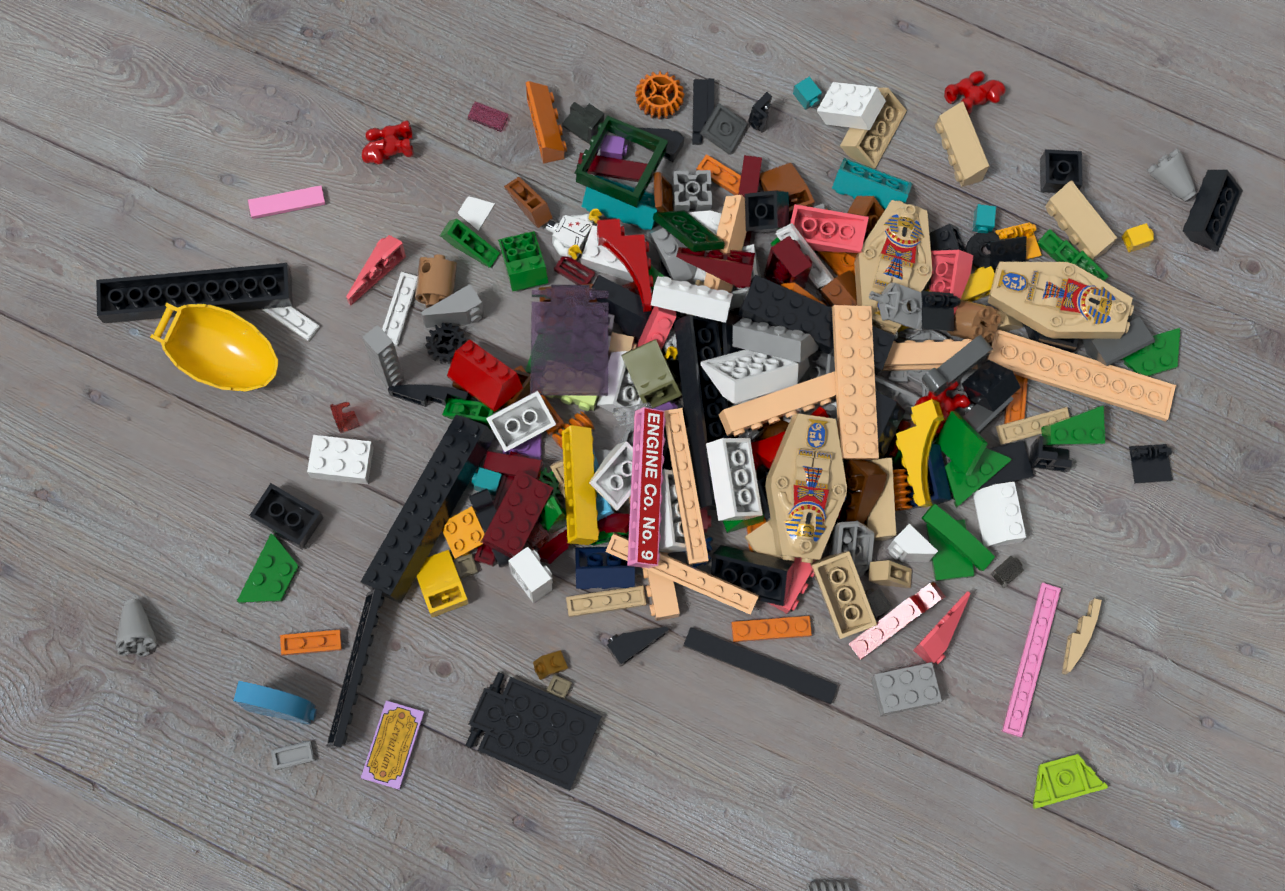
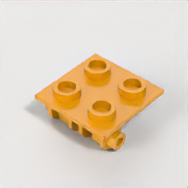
(1027, 230)
(463, 532)

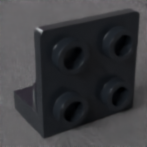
(946, 239)

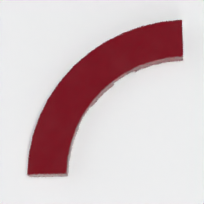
(556, 546)

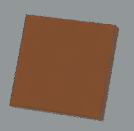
(662, 193)

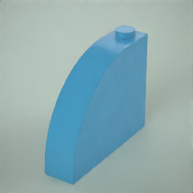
(274, 703)

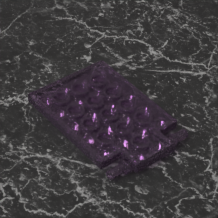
(569, 342)

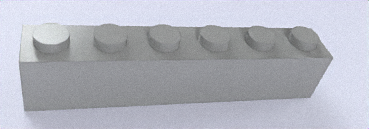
(383, 357)

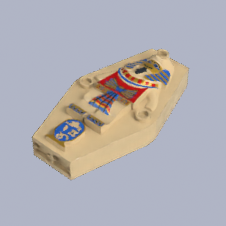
(896, 253)
(1060, 300)
(806, 487)

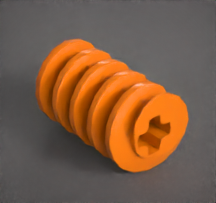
(580, 420)
(900, 490)

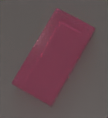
(488, 116)

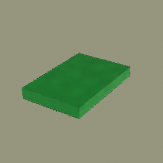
(961, 443)
(947, 561)

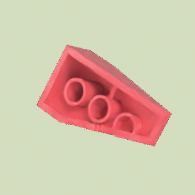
(382, 260)
(950, 271)
(938, 639)

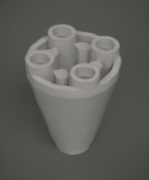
(1174, 175)
(134, 630)

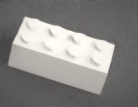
(734, 479)

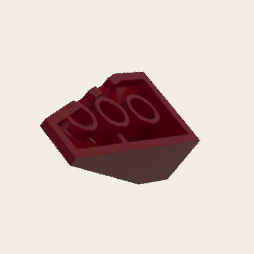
(730, 267)

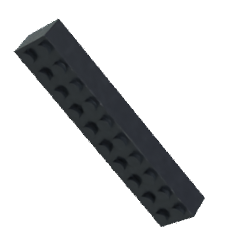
(225, 288)
(698, 341)
(428, 508)

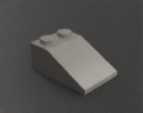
(457, 309)

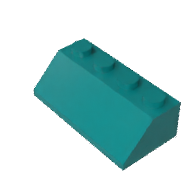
(862, 180)
(617, 209)

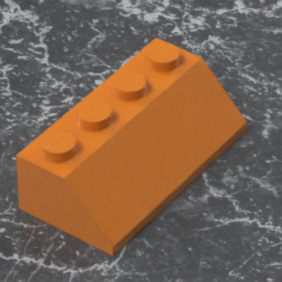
(545, 122)

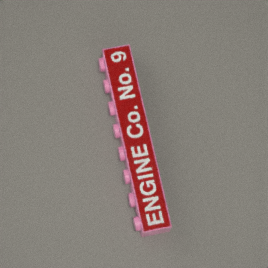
(646, 488)

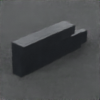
(702, 106)

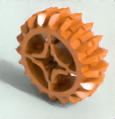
(660, 85)

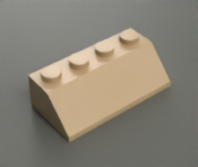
(869, 145)
(962, 145)
(1080, 221)
(882, 515)
(843, 594)

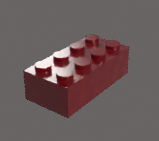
(788, 263)
(516, 514)

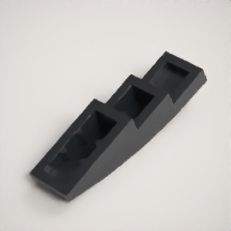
(422, 393)

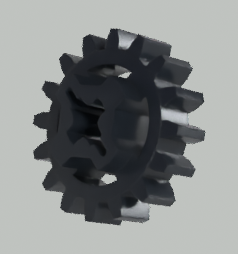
(439, 347)

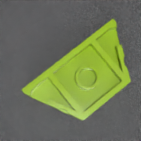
(1064, 780)

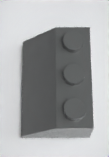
(1111, 350)
(980, 418)

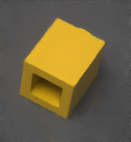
(1138, 237)

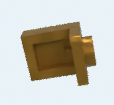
(550, 664)

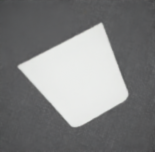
(475, 211)

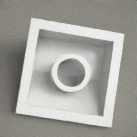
(911, 547)

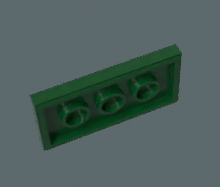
(688, 230)

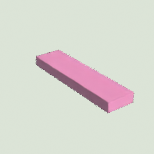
(286, 202)

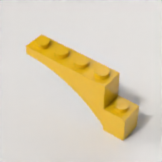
(916, 446)

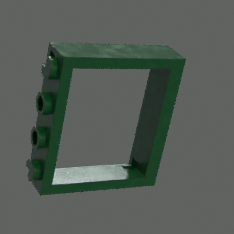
(632, 134)

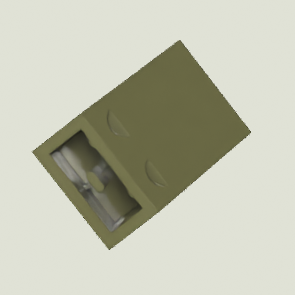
(651, 374)

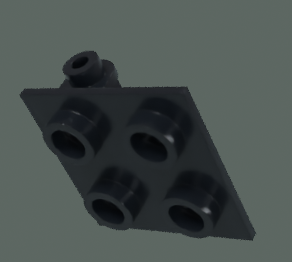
(1007, 251)
(938, 310)
(1150, 463)

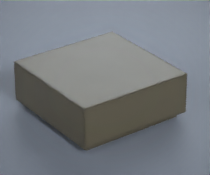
(465, 566)
(559, 687)

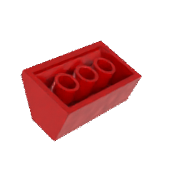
(483, 375)

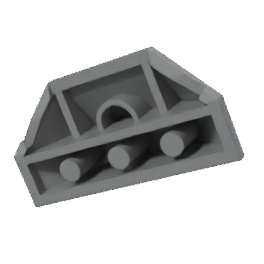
(667, 248)
(857, 540)

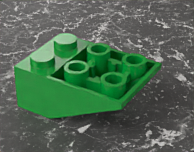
(523, 261)

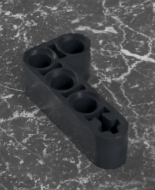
(485, 512)

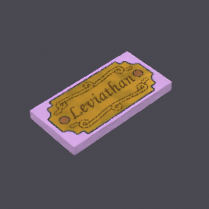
(392, 745)

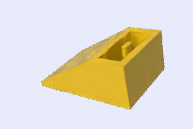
(441, 584)

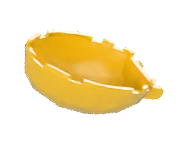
(217, 347)

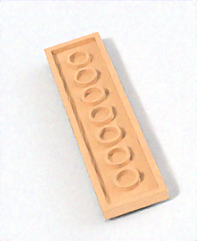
(855, 382)

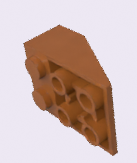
(787, 179)

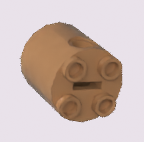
(435, 279)
(975, 320)

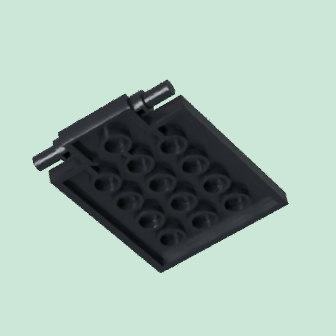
(533, 730)

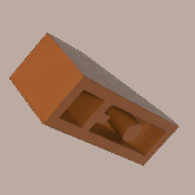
(529, 202)

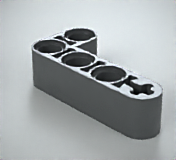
(959, 364)

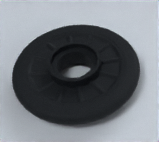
(974, 247)

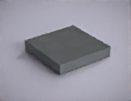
(723, 128)

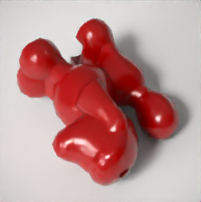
(975, 95)
(382, 149)
(946, 403)

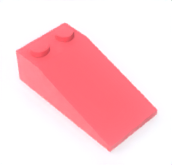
(830, 229)

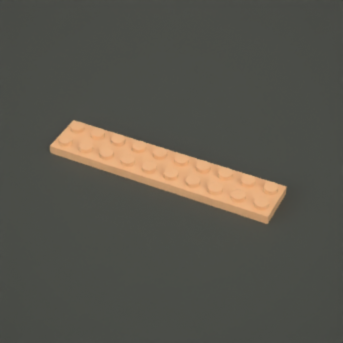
(1082, 375)

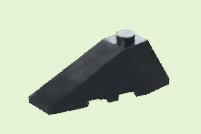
(624, 306)

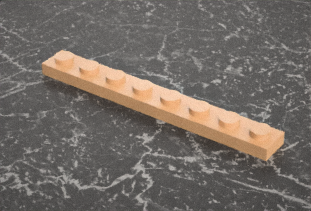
(685, 487)
(691, 577)

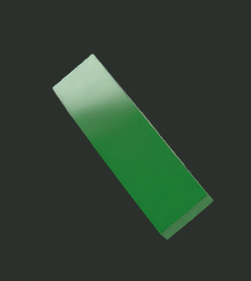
(1064, 252)
(960, 538)

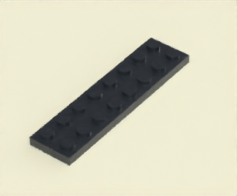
(353, 673)

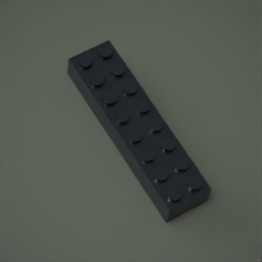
(783, 307)

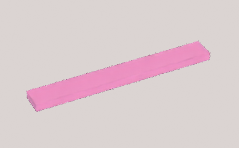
(1031, 660)

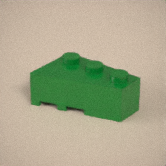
(1079, 429)

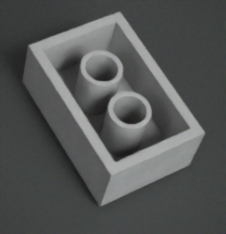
(906, 689)

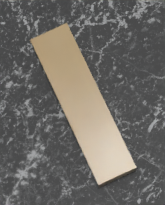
(1029, 426)
(606, 601)

